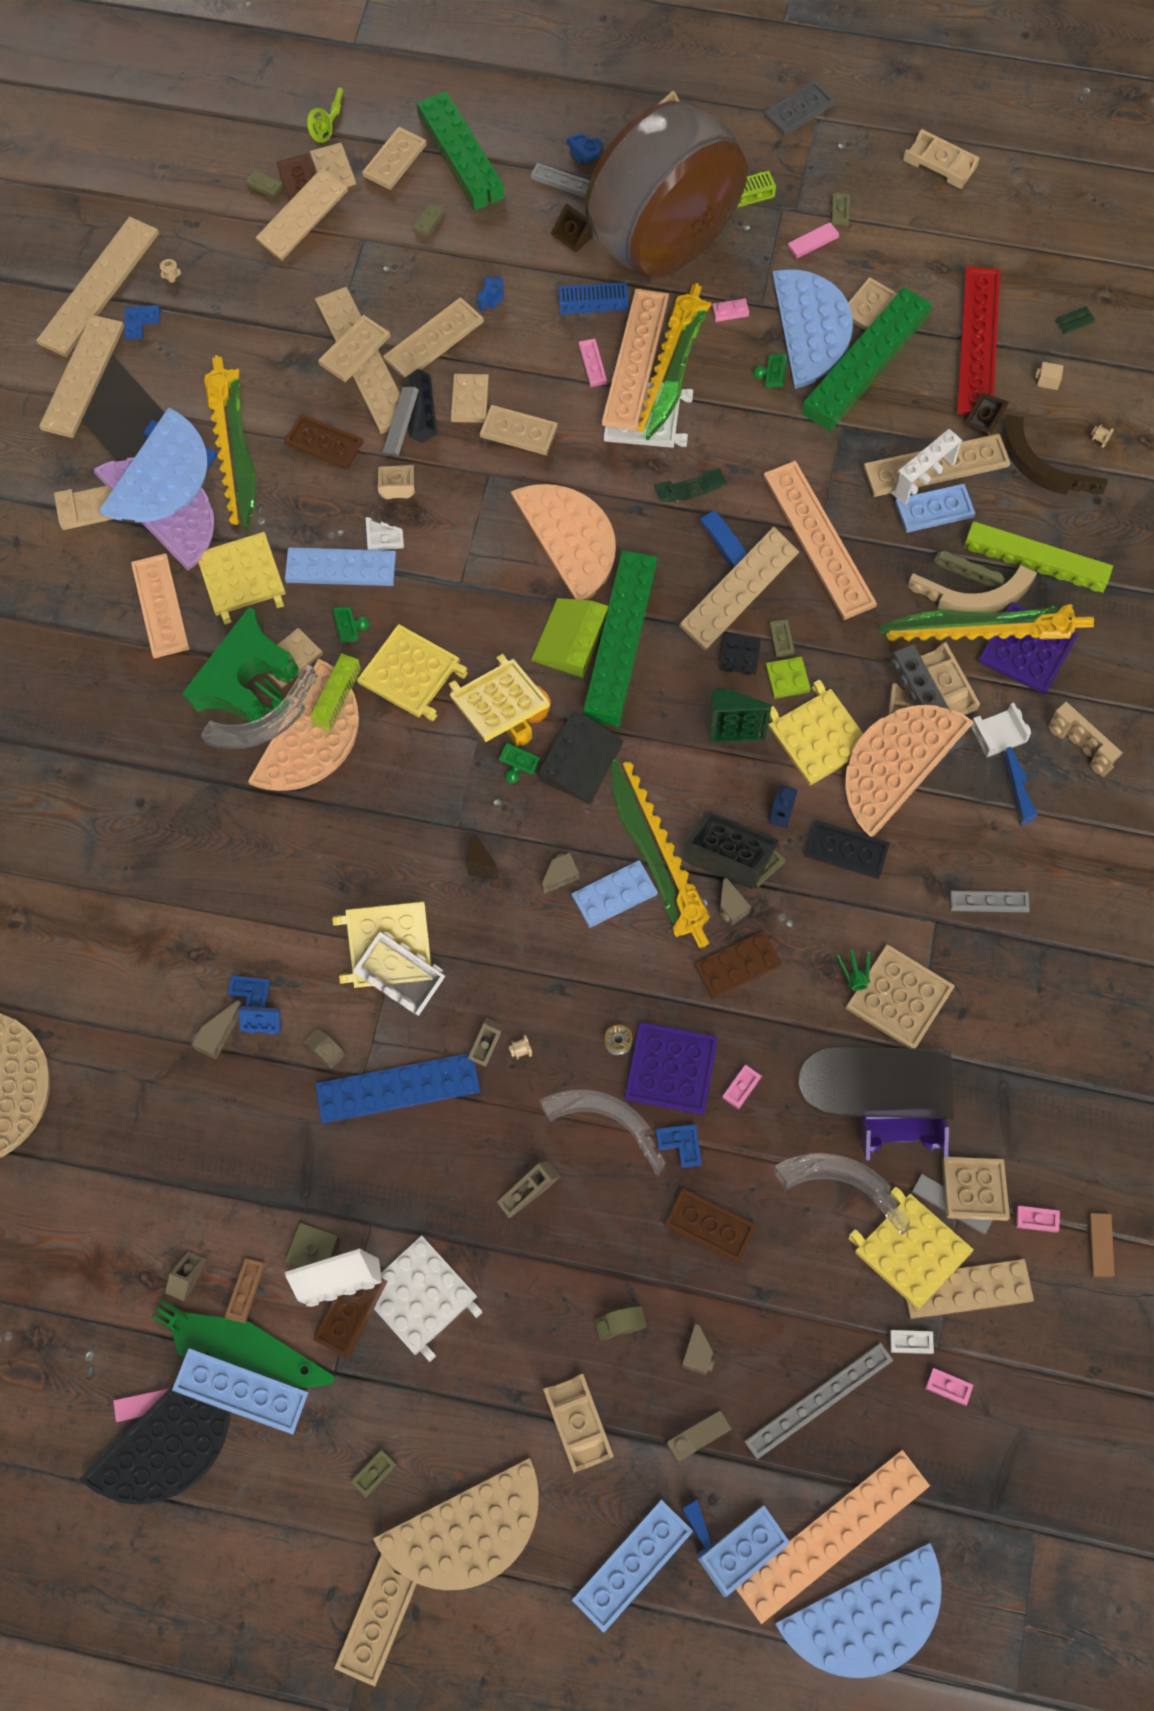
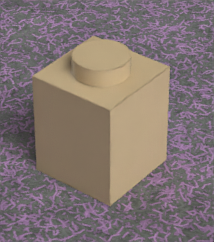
(1049, 375)

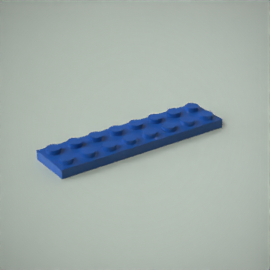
(397, 1088)

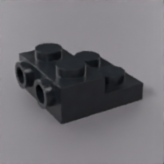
(740, 654)

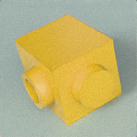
(520, 733)

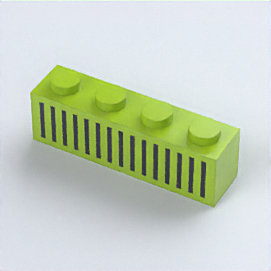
(758, 188)
(335, 692)

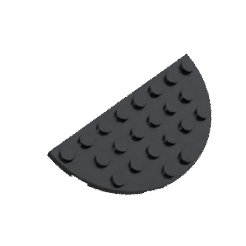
(161, 1451)

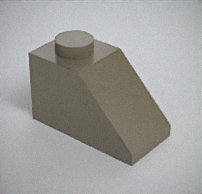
(560, 873)
(732, 905)
(486, 1042)
(324, 1048)
(185, 1276)
(699, 1353)

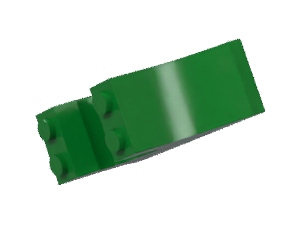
(237, 659)

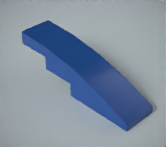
(723, 538)

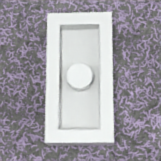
(911, 1342)

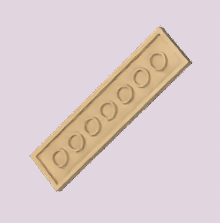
(81, 376)
(973, 458)
(738, 588)

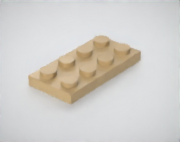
(394, 158)
(354, 348)
(518, 430)

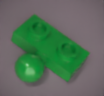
(774, 372)
(346, 624)
(518, 760)

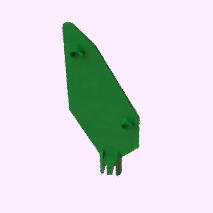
(241, 1346)

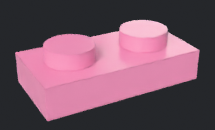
(730, 310)
(741, 1087)
(1037, 1219)
(949, 1386)

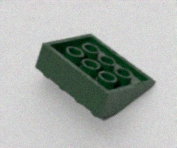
(737, 717)

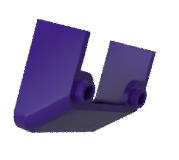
(878, 1130)

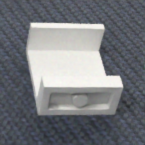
(1001, 731)

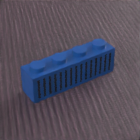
(593, 298)

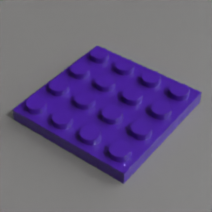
(1027, 659)
(671, 1068)

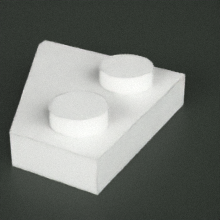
(383, 536)

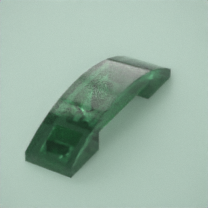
(690, 488)

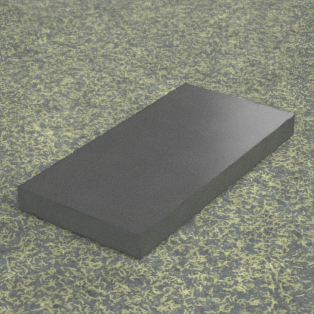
(799, 108)

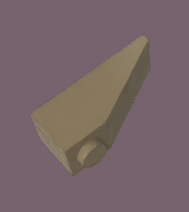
(216, 1032)
(528, 1188)
(698, 1436)

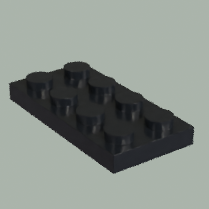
(847, 849)

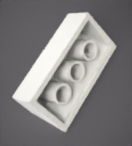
(334, 1277)

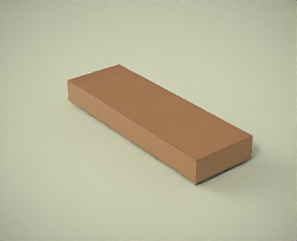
(1101, 1245)
(245, 1290)

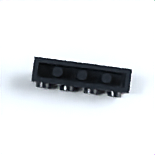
(422, 420)

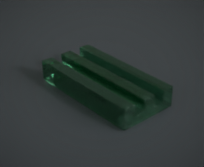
(1076, 322)

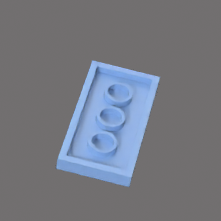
(935, 508)
(614, 894)
(743, 1551)

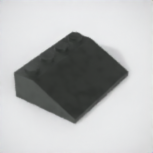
(580, 757)
(730, 850)

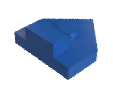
(584, 148)
(492, 293)

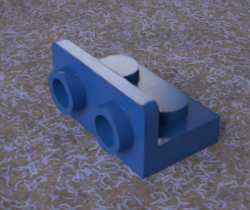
(260, 1020)

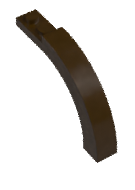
(1037, 470)

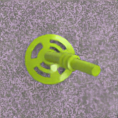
(324, 122)

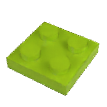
(787, 677)

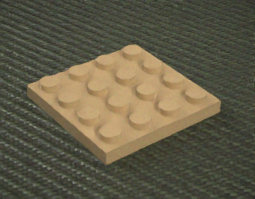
(900, 997)

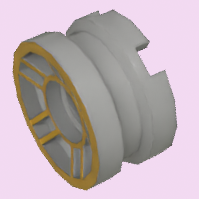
(618, 1032)

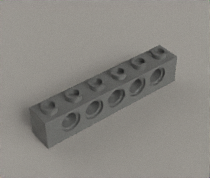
(911, 658)

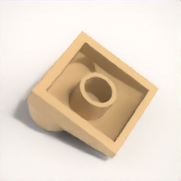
(396, 481)

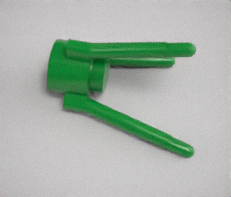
(276, 699)
(858, 980)

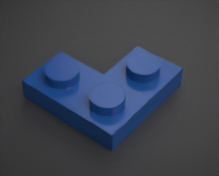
(137, 316)
(254, 989)
(683, 1138)

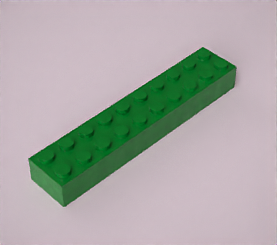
(866, 359)
(620, 638)

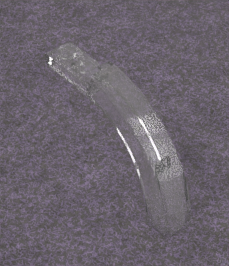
(267, 727)
(607, 1105)
(847, 1170)

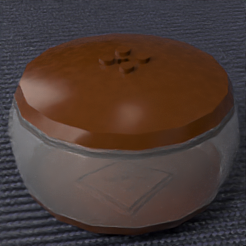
(665, 188)

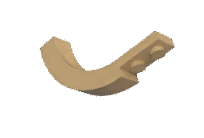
(979, 603)

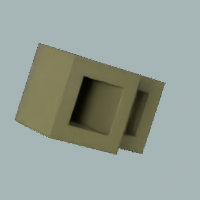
(620, 1322)

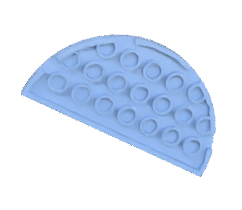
(814, 323)
(162, 474)
(872, 1621)

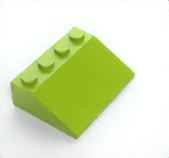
(571, 635)

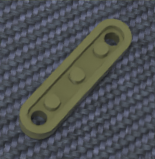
(969, 570)

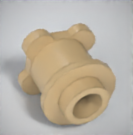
(169, 270)
(1101, 434)
(520, 1048)

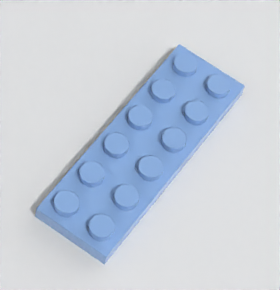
(340, 566)
(240, 1391)
(632, 1566)

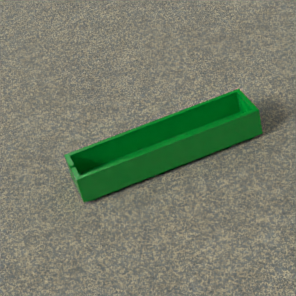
(460, 150)

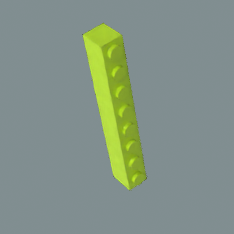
(1038, 557)

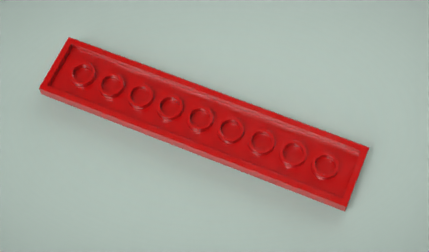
(978, 336)

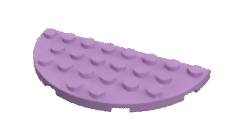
(182, 534)

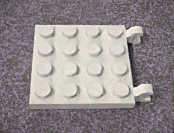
(664, 437)
(422, 1297)

